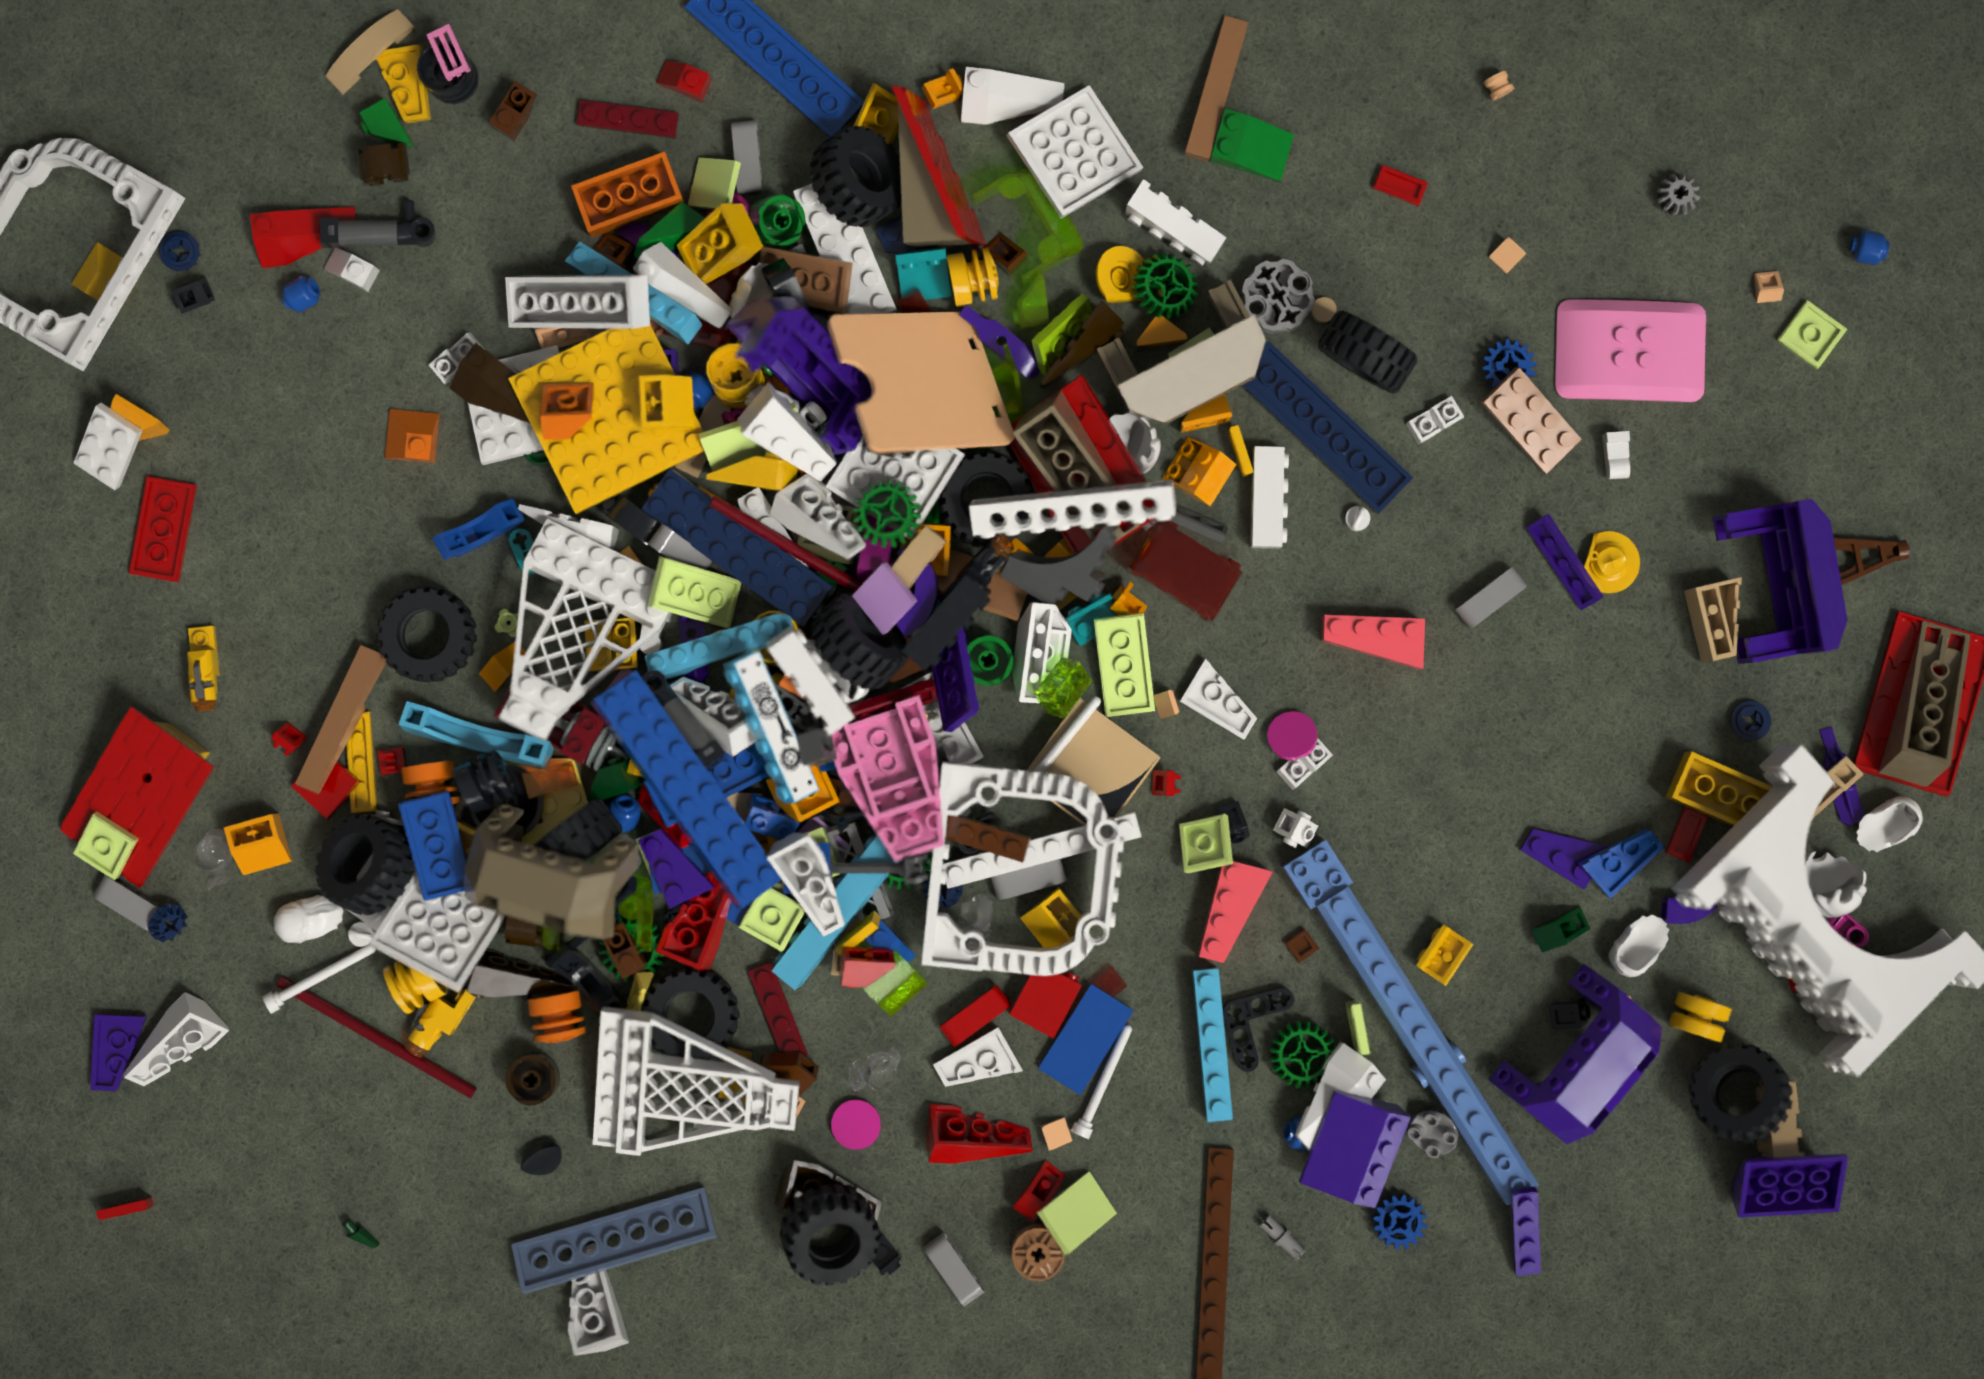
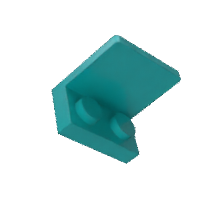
(924, 270)
(1082, 620)

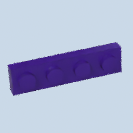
(1564, 562)
(1525, 1231)

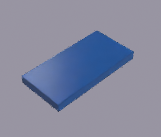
(435, 844)
(1085, 1039)

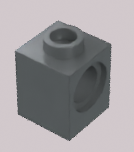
(816, 747)

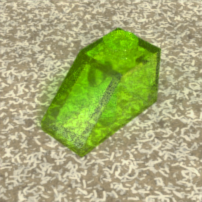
(1032, 306)

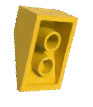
(720, 242)
(758, 471)

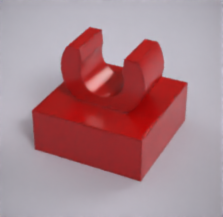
(288, 738)
(391, 760)
(1164, 783)

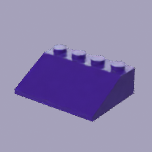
(1355, 1148)
(1789, 1185)

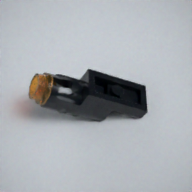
(984, 563)

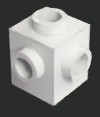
(1295, 828)

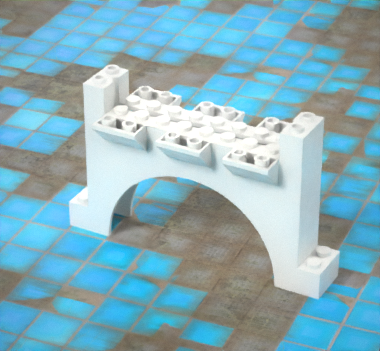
(1762, 882)

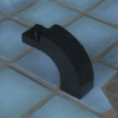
(630, 518)
(587, 979)

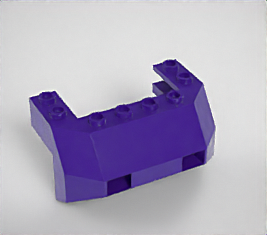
(806, 362)
(1800, 577)
(1595, 1068)

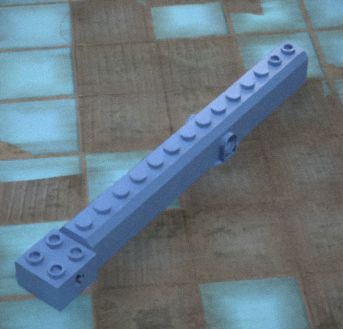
(1438, 1064)

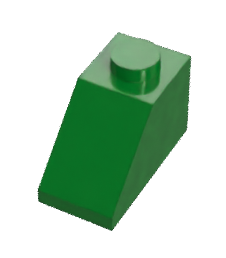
(384, 124)

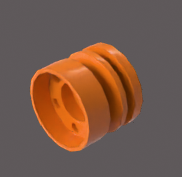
(429, 779)
(556, 1016)

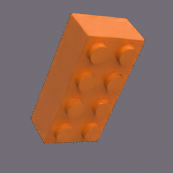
(627, 194)

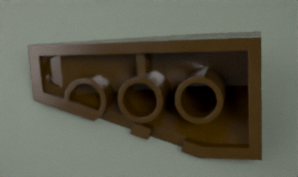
(1097, 331)
(485, 383)
(501, 978)
(804, 1175)

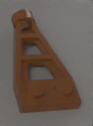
(1885, 554)

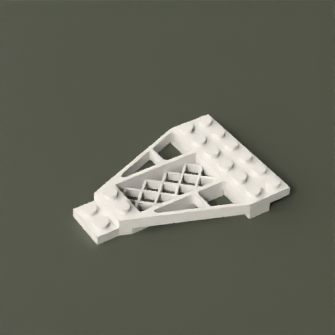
(590, 572)
(624, 1077)

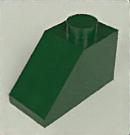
(613, 780)
(1560, 929)

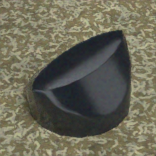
(541, 1157)

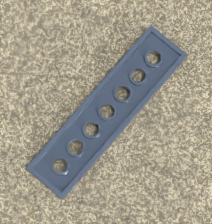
(625, 1252)

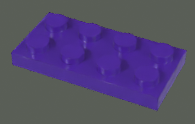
(955, 685)

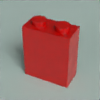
(1046, 1001)

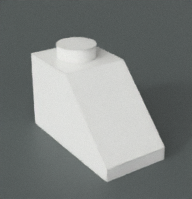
(352, 269)

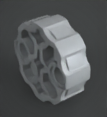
(1300, 298)

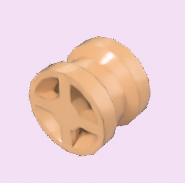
(1499, 85)

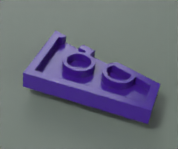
(1561, 854)
(673, 870)
(112, 1048)

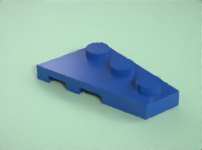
(1621, 861)

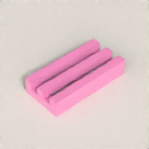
(457, 70)

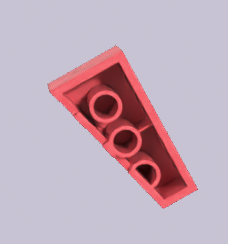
(1381, 637)
(1232, 901)

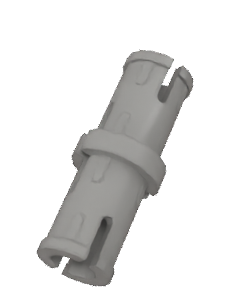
(1282, 1237)

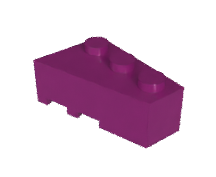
(873, 556)

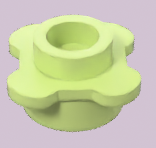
(502, 625)

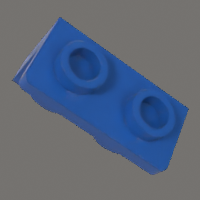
(769, 818)

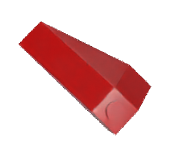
(291, 234)
(697, 929)
(965, 1138)

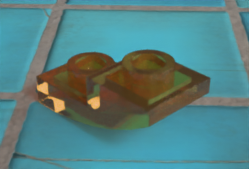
(550, 779)

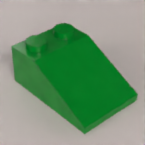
(1251, 145)

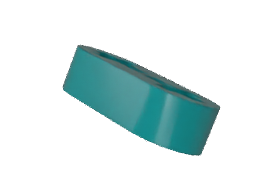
(517, 548)

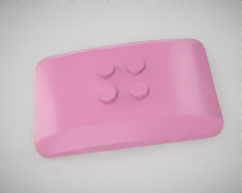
(1630, 350)

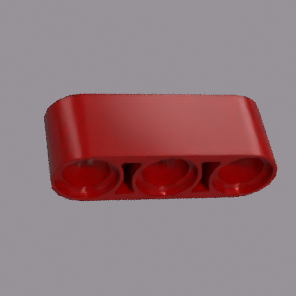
(975, 1016)

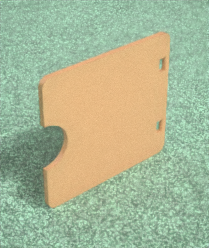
(923, 381)

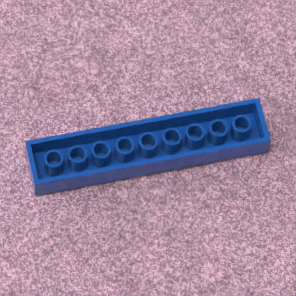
(686, 789)

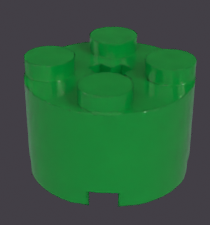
(789, 224)
(1001, 655)

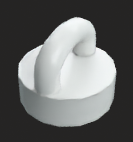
(814, 413)
(1357, 518)
(360, 934)

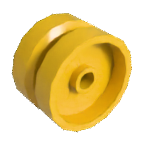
(1700, 1016)

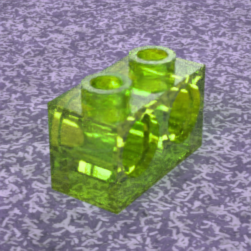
(1063, 687)

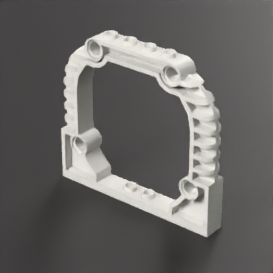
(151, 209)
(943, 938)

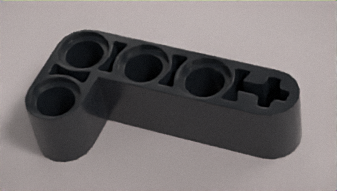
(783, 281)

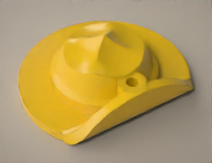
(1116, 272)
(1612, 561)

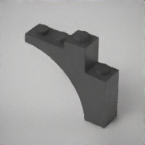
(1053, 576)

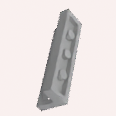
(858, 841)

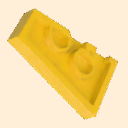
(407, 90)

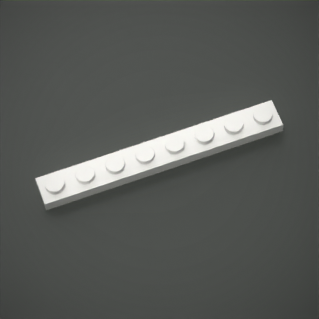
(1040, 851)

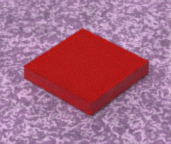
(334, 792)

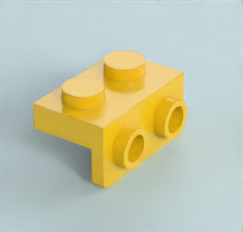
(1443, 954)

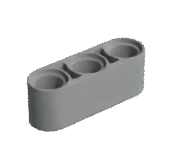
(747, 152)
(677, 548)
(1491, 597)
(1028, 879)
(125, 901)
(953, 1270)

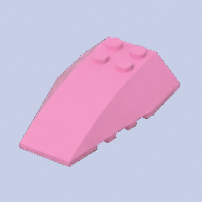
(894, 777)

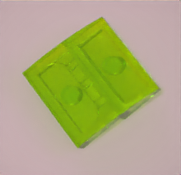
(896, 986)

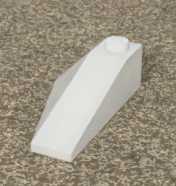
(1001, 96)
(680, 284)
(812, 513)
(596, 531)
(807, 876)
(182, 1030)
(1346, 1073)
(594, 1314)

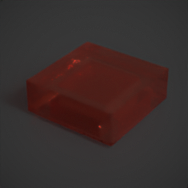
(914, 303)
(1110, 982)

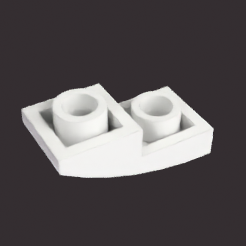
(448, 361)
(1434, 420)
(1298, 770)

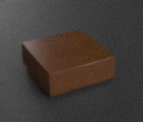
(1301, 945)

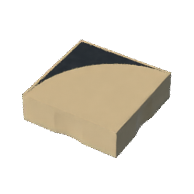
(1101, 758)

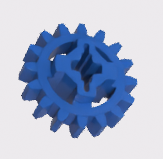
(1507, 355)
(1408, 1214)

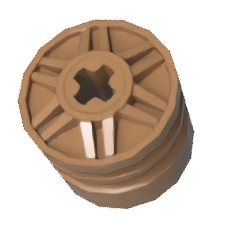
(1029, 1239)

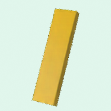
(361, 764)

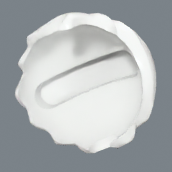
(1138, 438)
(1835, 884)

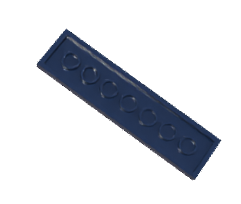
(1326, 430)
(736, 549)

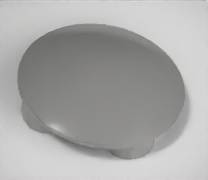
(1433, 1133)

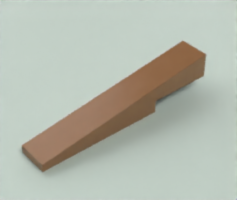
(1216, 89)
(341, 719)

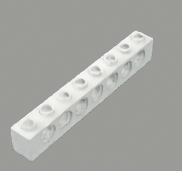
(1161, 492)

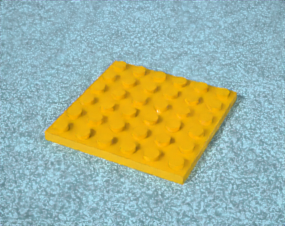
(612, 446)

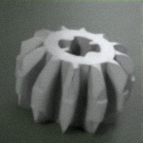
(1667, 193)

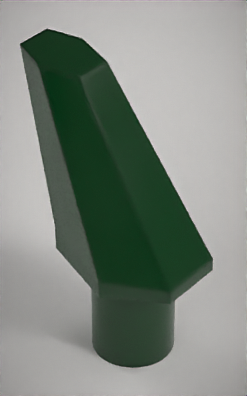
(359, 1234)

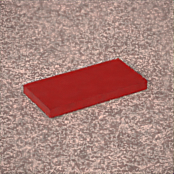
(162, 529)

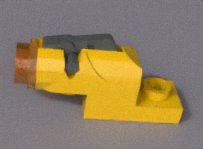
(203, 668)
(434, 1018)

